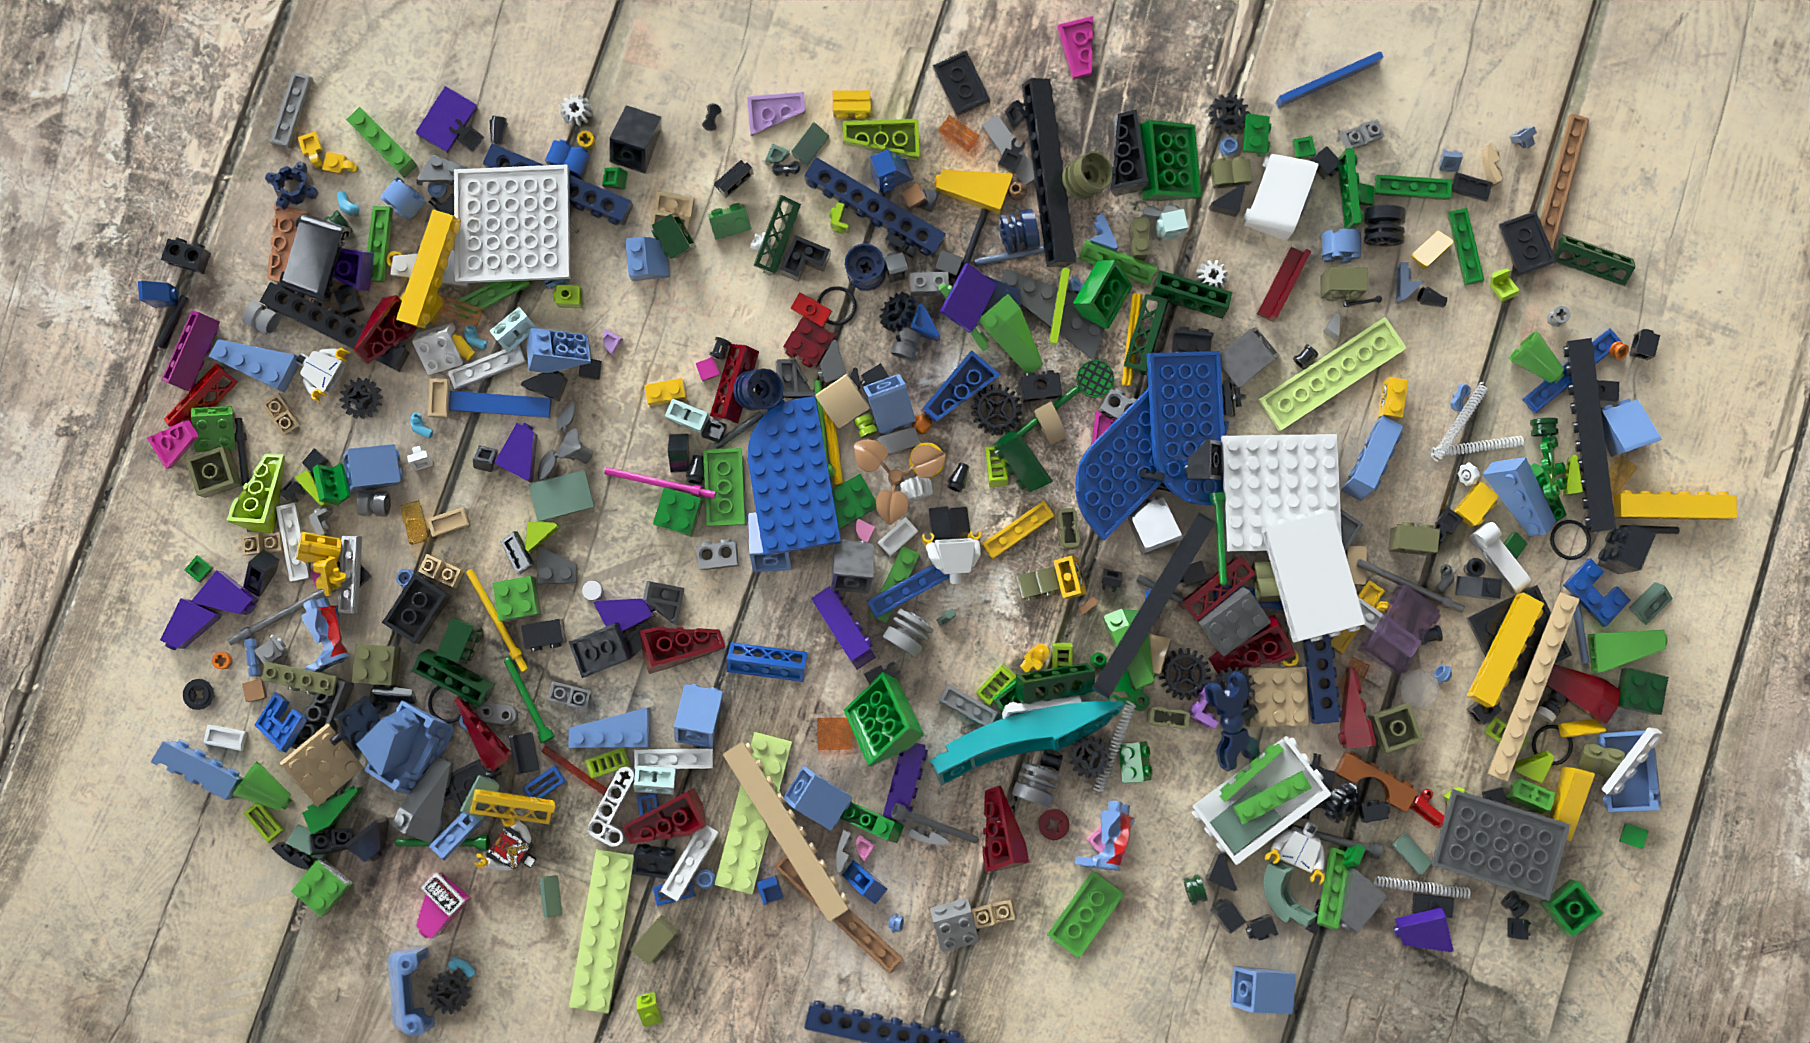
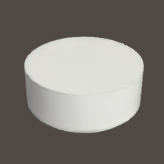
(592, 590)
(1545, 714)

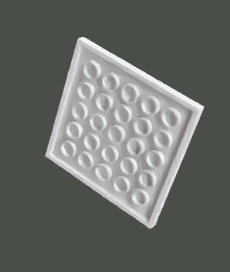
(512, 224)
(1276, 480)

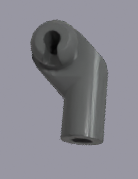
(1447, 578)

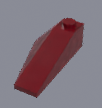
(383, 330)
(674, 646)
(1264, 647)
(1587, 692)
(1354, 726)
(487, 743)
(672, 819)
(1004, 840)

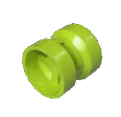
(866, 425)

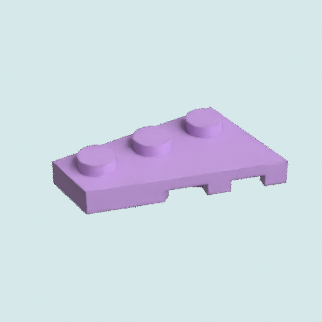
(773, 109)

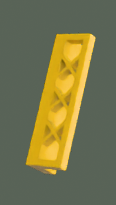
(512, 801)

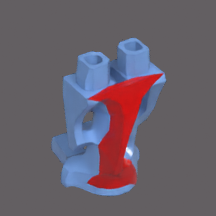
(324, 626)
(1116, 831)

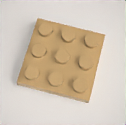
(1279, 696)
(320, 766)

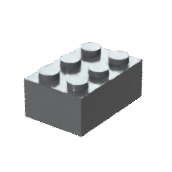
(1233, 621)

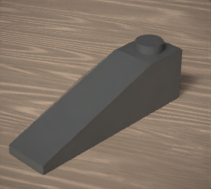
(422, 809)

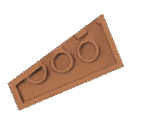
(282, 240)

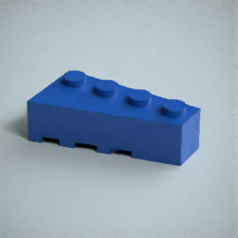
(962, 383)

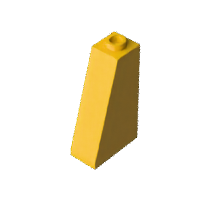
(976, 188)
(1571, 796)

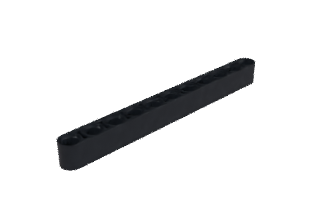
(1153, 605)

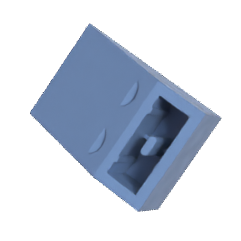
(556, 350)

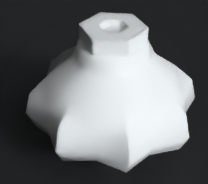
(756, 243)
(1468, 474)

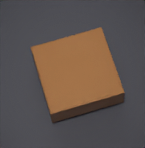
(914, 196)
(1087, 606)
(254, 690)

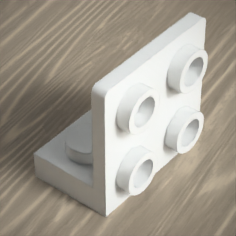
(437, 348)

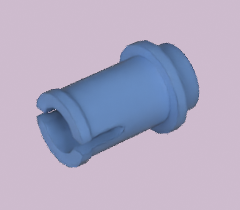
(556, 282)

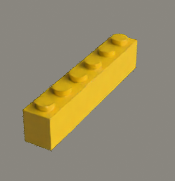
(429, 269)
(1675, 506)
(1505, 650)

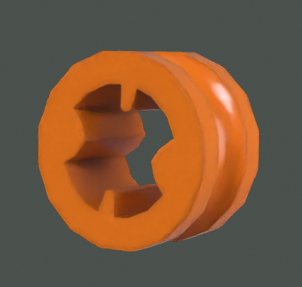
(1619, 350)
(227, 664)

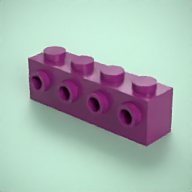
(191, 350)

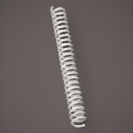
(1460, 421)
(1481, 446)
(1116, 743)
(1422, 887)

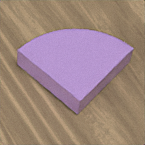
(611, 341)

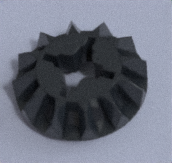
(189, 694)

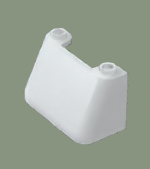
(1281, 195)

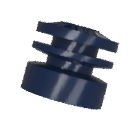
(1019, 231)
(863, 257)
(767, 388)

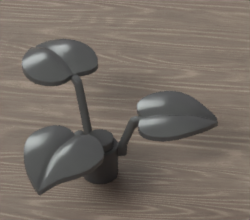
(570, 448)

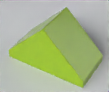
(538, 533)
(1535, 765)

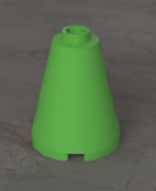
(1538, 358)
(263, 789)

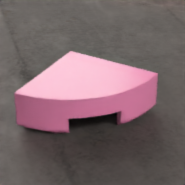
(864, 530)
(864, 847)

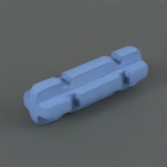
(251, 657)

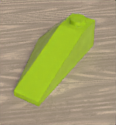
(258, 501)

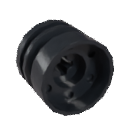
(1384, 225)

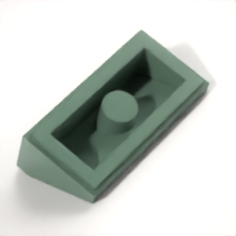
(810, 144)
(1651, 602)
(481, 783)
(300, 841)
(1411, 854)
(550, 896)

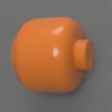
(922, 423)

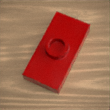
(811, 309)

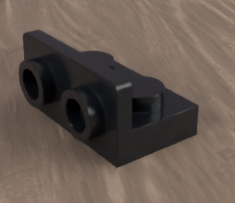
(734, 178)
(1191, 341)
(653, 861)

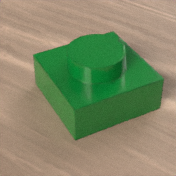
(1304, 147)
(198, 568)
(1353, 856)

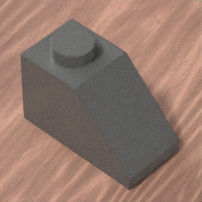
(896, 266)
(832, 365)

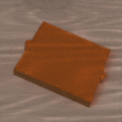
(834, 734)

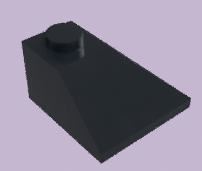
(1206, 462)
(370, 841)

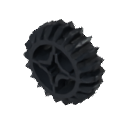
(990, 404)
(1172, 686)

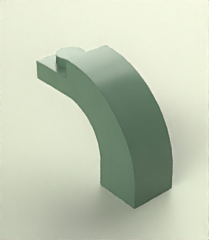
(1279, 896)

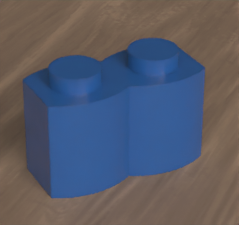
(563, 154)

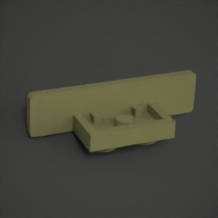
(299, 679)

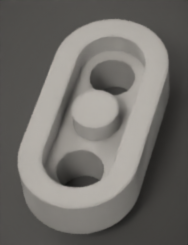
(496, 713)

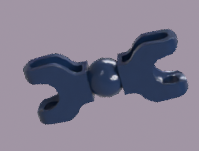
(1230, 706)

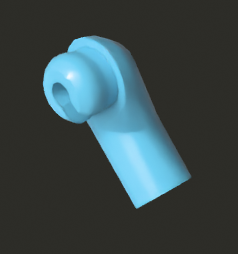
(346, 206)
(472, 337)
(418, 426)
(460, 963)

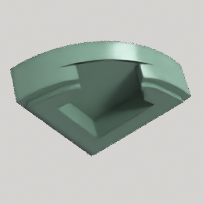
(776, 154)
(946, 617)

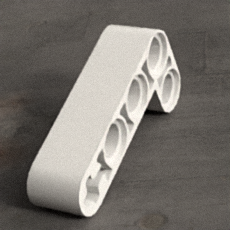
(1499, 557)
(615, 804)

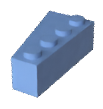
(263, 364)
(1373, 458)
(1521, 494)
(623, 730)
(198, 768)

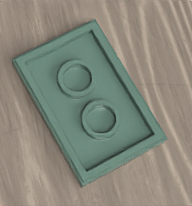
(561, 495)
(1239, 835)

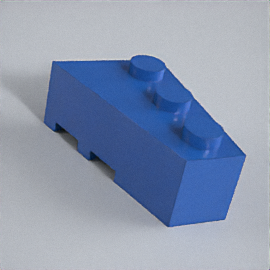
(889, 171)

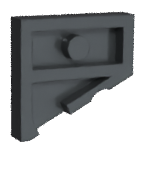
(793, 379)
(554, 568)

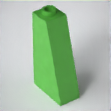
(1619, 648)

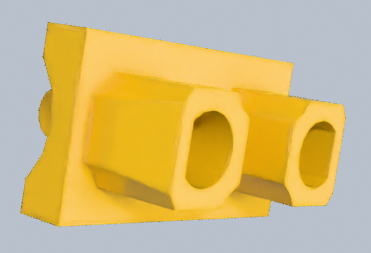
(330, 575)
(1035, 657)

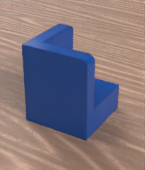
(769, 889)

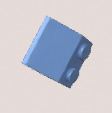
(646, 259)

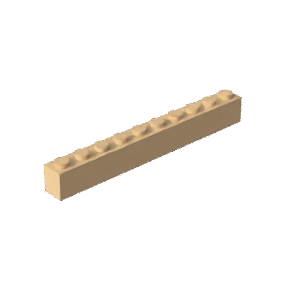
(1533, 687)
(785, 830)

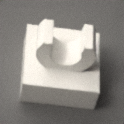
(419, 459)

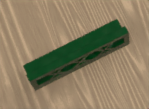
(781, 237)
(1595, 253)
(1153, 334)

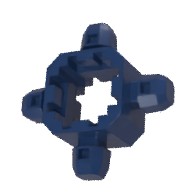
(296, 197)

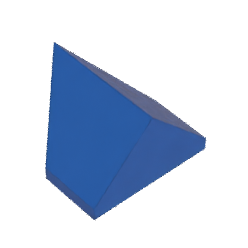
(924, 325)

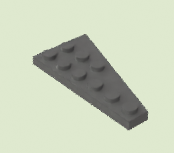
(1041, 300)

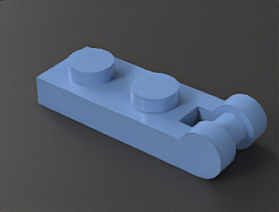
(455, 835)

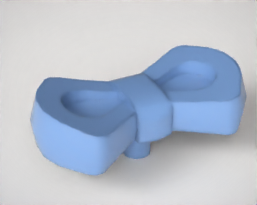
(1075, 285)
(1463, 391)

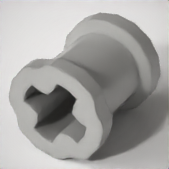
(1560, 311)

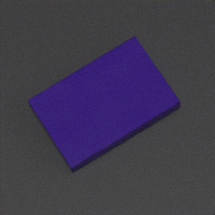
(442, 115)
(968, 298)

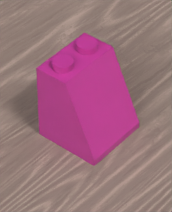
(432, 918)

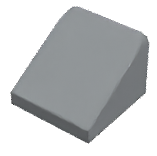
(1333, 327)

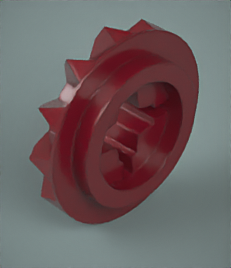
(1062, 827)

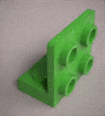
(213, 427)

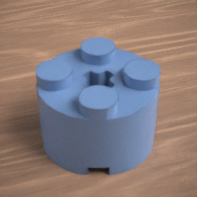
(403, 198)
(1341, 245)

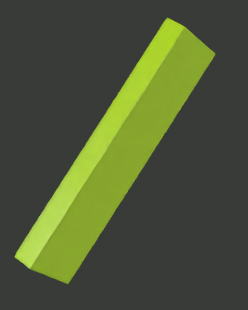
(1055, 329)

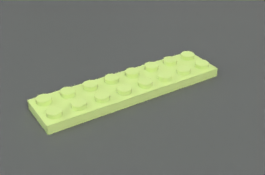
(1332, 374)
(747, 828)
(602, 931)

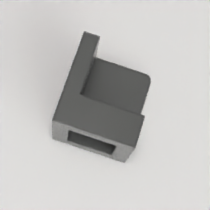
(949, 263)

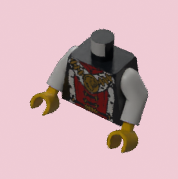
(509, 848)

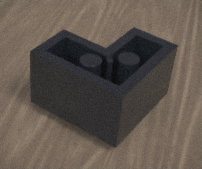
(803, 253)

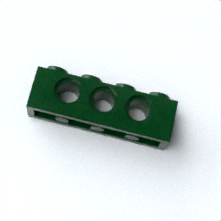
(1192, 294)
(453, 677)
(1054, 683)

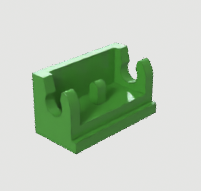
(1531, 796)

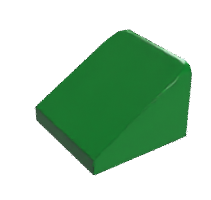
(614, 178)
(1367, 194)
(1515, 544)
(1633, 836)

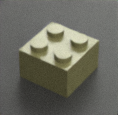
(1344, 283)
(213, 472)
(1413, 539)
(376, 664)
(1395, 728)
(651, 944)

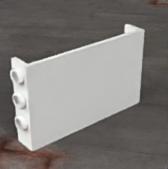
(1313, 576)
(1280, 768)

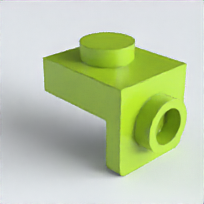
(836, 214)
(1503, 285)
(648, 1009)

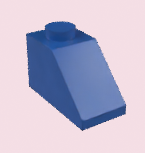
(157, 294)
(864, 882)

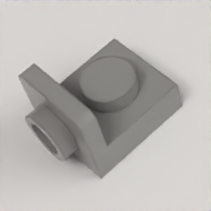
(320, 525)
(271, 650)

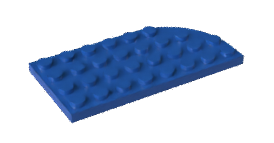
(1183, 414)
(1109, 470)
(791, 479)

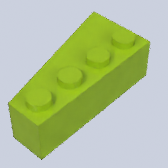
(879, 135)

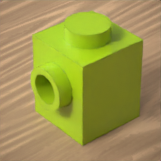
(568, 296)

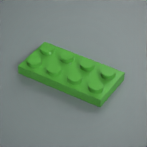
(725, 476)
(1085, 914)

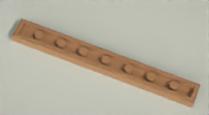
(1563, 175)
(849, 923)

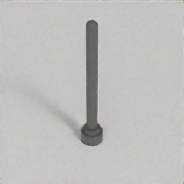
(901, 812)
(1373, 850)

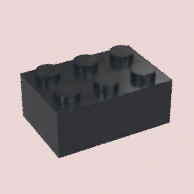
(1626, 549)
(416, 609)

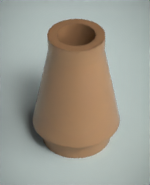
(1017, 195)

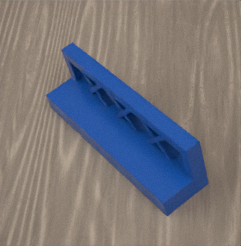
(765, 665)

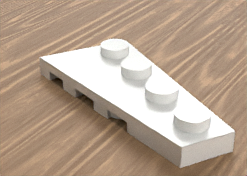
(403, 265)

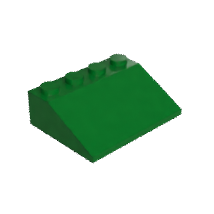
(1171, 161)
(883, 720)

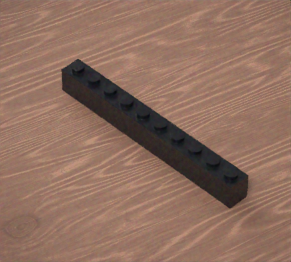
(1048, 172)
(1590, 434)

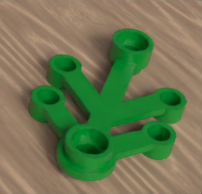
(1551, 489)
(1123, 686)

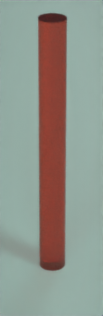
(574, 770)

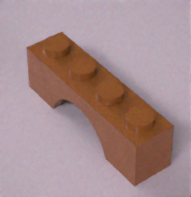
(1396, 793)

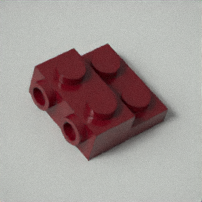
(808, 342)

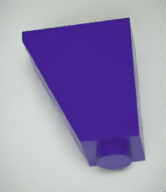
(519, 452)
(225, 594)
(625, 611)
(187, 624)
(1425, 930)

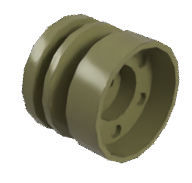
(1087, 175)

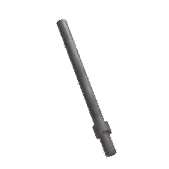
(1444, 600)
(248, 632)

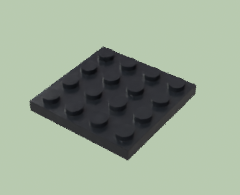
(1488, 622)

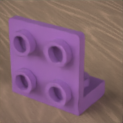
(1201, 717)

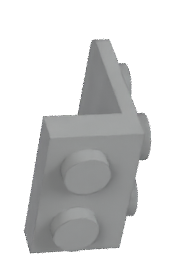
(954, 924)

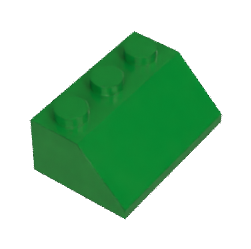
(1103, 293)

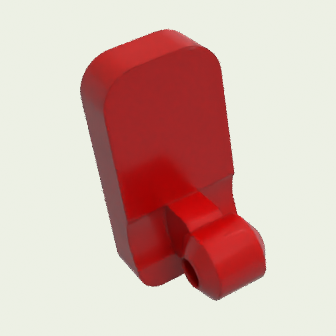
(1425, 810)

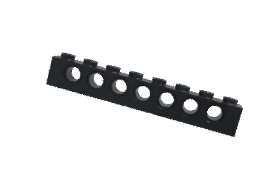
(273, 299)

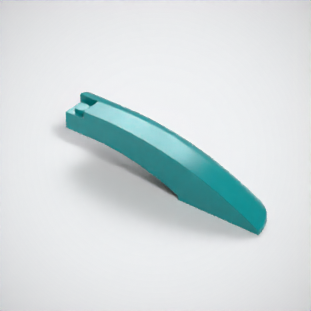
(1023, 733)

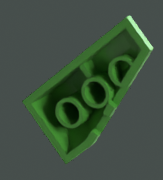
(1010, 330)
(1141, 666)

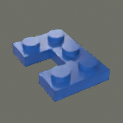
(1601, 608)
(280, 733)

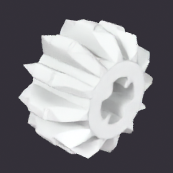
(578, 116)
(1209, 268)
(916, 488)

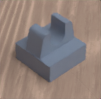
(1524, 137)
(1450, 160)

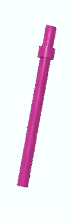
(693, 490)

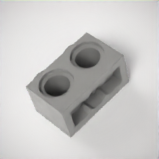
(927, 283)
(1116, 412)
(717, 560)

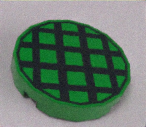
(1095, 378)

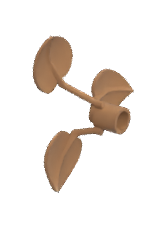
(894, 504)

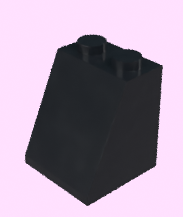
(634, 138)

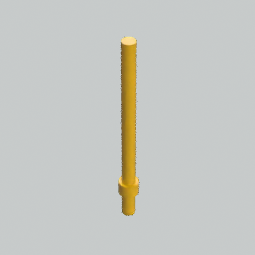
(515, 652)

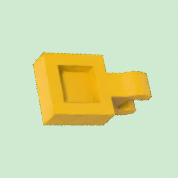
(310, 146)
(337, 163)

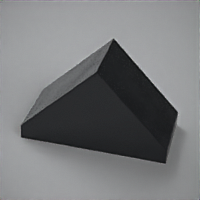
(1229, 203)
(678, 452)
(1220, 873)

